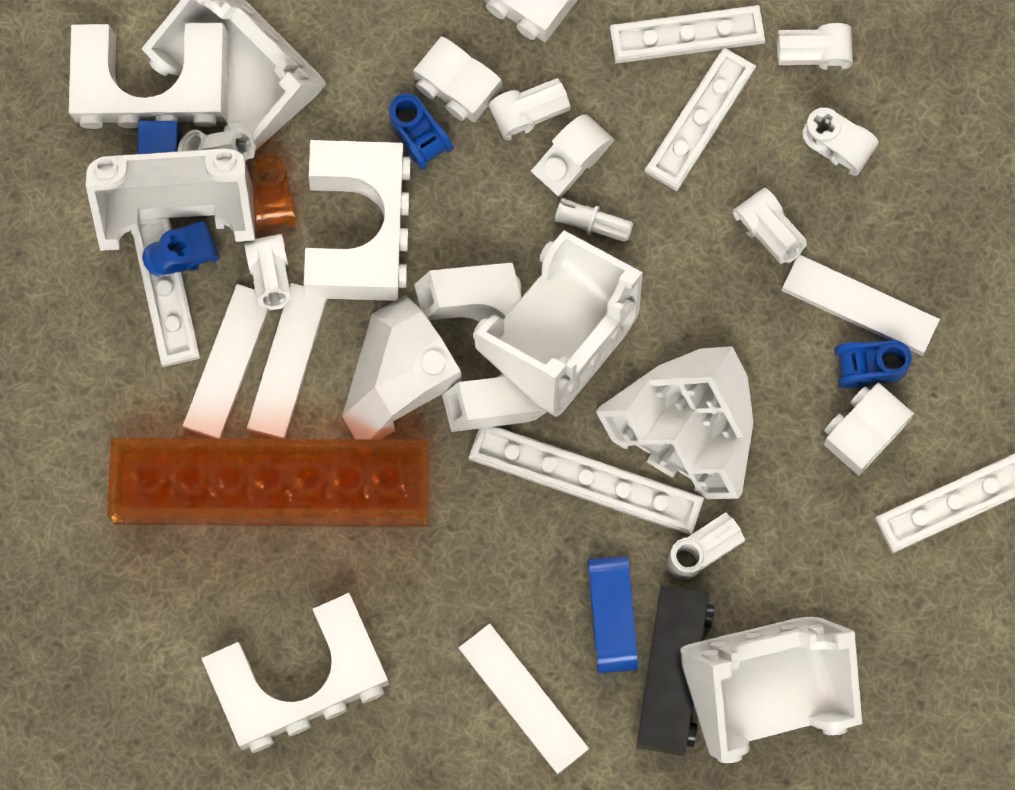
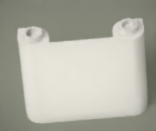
(265, 73)
(170, 186)
(563, 322)
(773, 683)

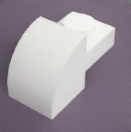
(573, 151)

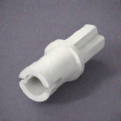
(593, 220)

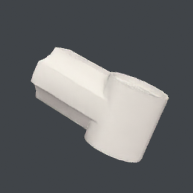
(823, 47)
(524, 110)
(236, 139)
(767, 222)
(268, 266)
(706, 546)

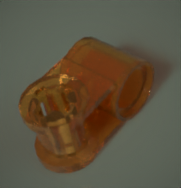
(272, 200)

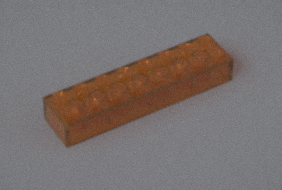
(269, 482)

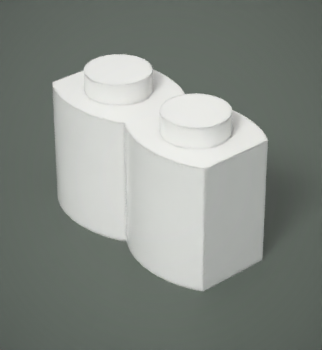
(457, 80)
(867, 428)

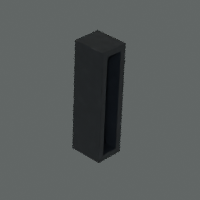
(667, 698)

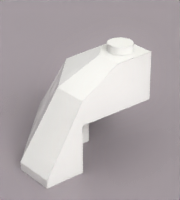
(397, 370)
(690, 419)

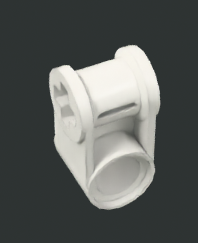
(842, 140)

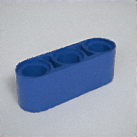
(613, 614)

